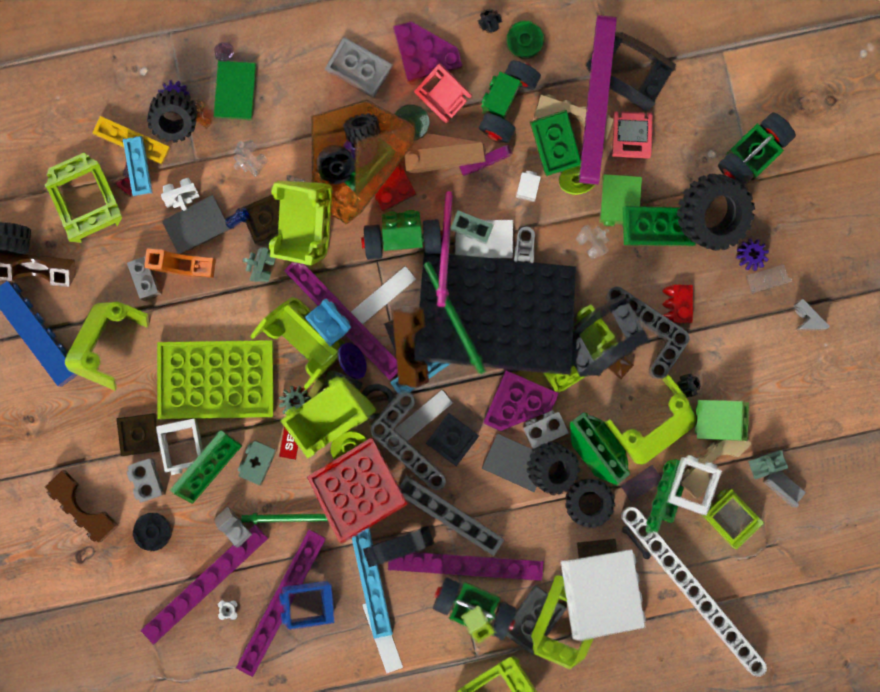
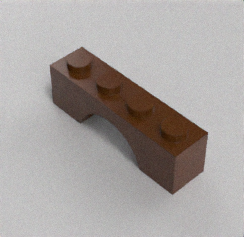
(55, 270)
(407, 322)
(64, 488)

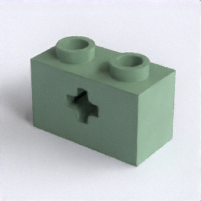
(472, 227)
(258, 473)

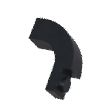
(398, 546)

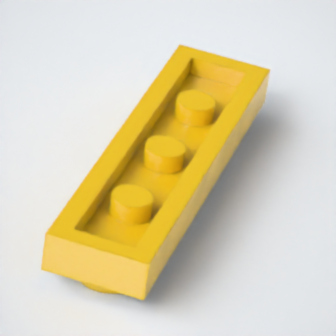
(116, 133)

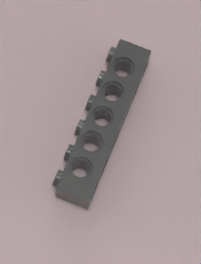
(450, 516)

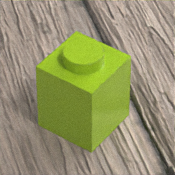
(478, 624)

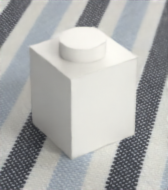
(528, 186)

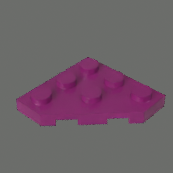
(424, 51)
(518, 402)

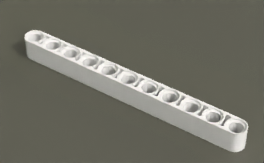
(701, 595)

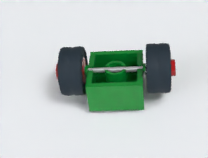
(501, 96)
(757, 149)
(401, 232)
(470, 598)

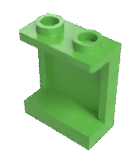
(617, 193)
(722, 420)

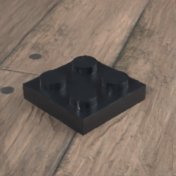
(452, 439)

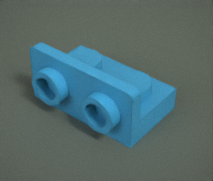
(328, 322)

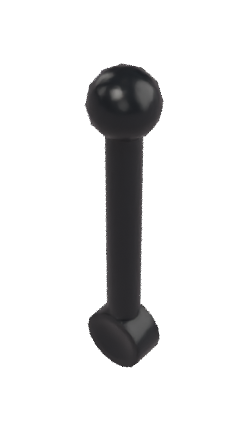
(646, 555)

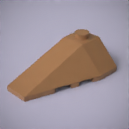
(442, 152)

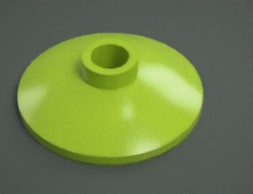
(570, 182)
(339, 445)

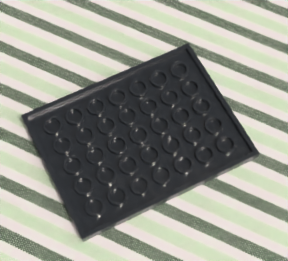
(510, 309)

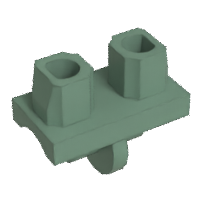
(257, 273)
(767, 464)

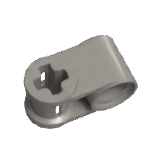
(524, 247)

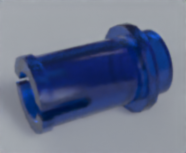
(240, 216)

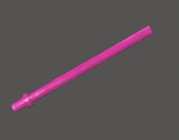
(442, 292)

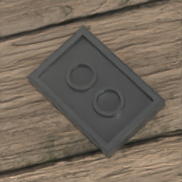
(195, 225)
(509, 461)
(528, 615)

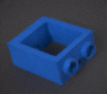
(327, 605)

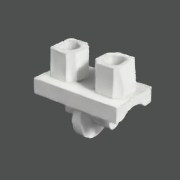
(179, 196)

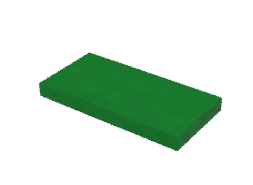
(653, 227)
(206, 467)

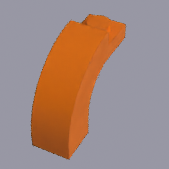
(179, 264)

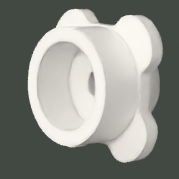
(222, 611)

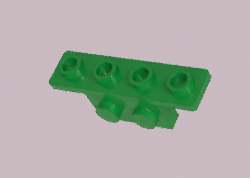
(660, 506)

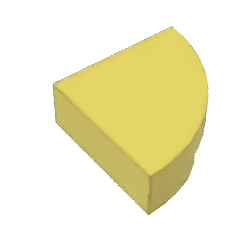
(317, 387)

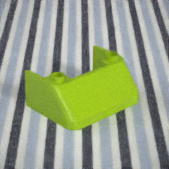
(290, 322)
(81, 357)
(644, 449)

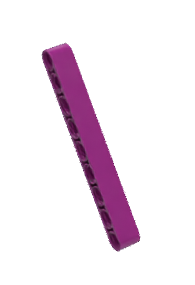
(597, 99)

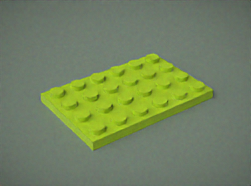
(215, 379)

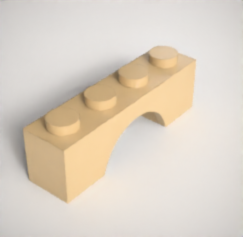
(549, 105)
(697, 480)

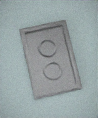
(359, 67)

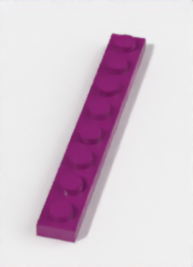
(358, 333)
(469, 566)
(202, 586)
(272, 617)

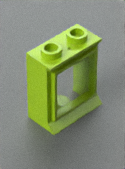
(732, 518)

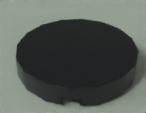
(152, 531)

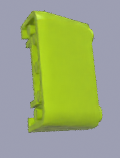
(302, 221)
(597, 340)
(327, 416)

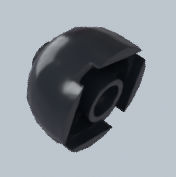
(335, 164)

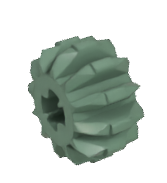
(291, 396)

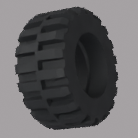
(735, 222)

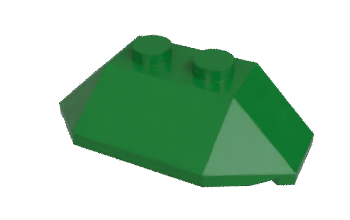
(599, 448)

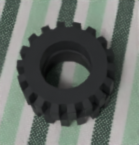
(176, 103)
(14, 238)
(562, 477)
(605, 510)

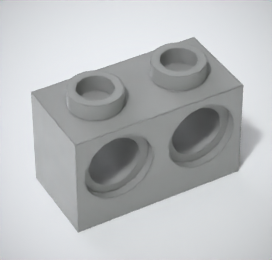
(144, 279)
(546, 433)
(151, 478)

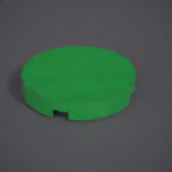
(525, 39)

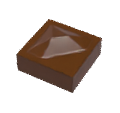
(621, 367)

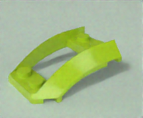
(94, 220)
(548, 647)
(510, 671)

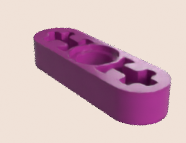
(491, 158)

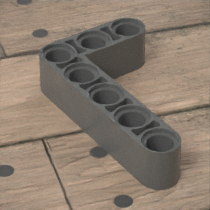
(653, 326)
(403, 444)

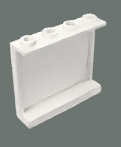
(603, 594)

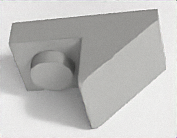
(813, 320)
(232, 527)

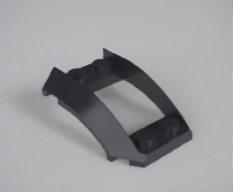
(654, 81)
(630, 327)

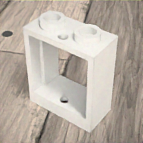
(182, 425)
(708, 467)

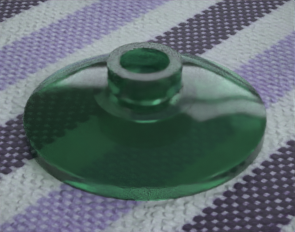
(415, 115)

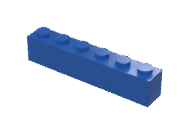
(34, 332)

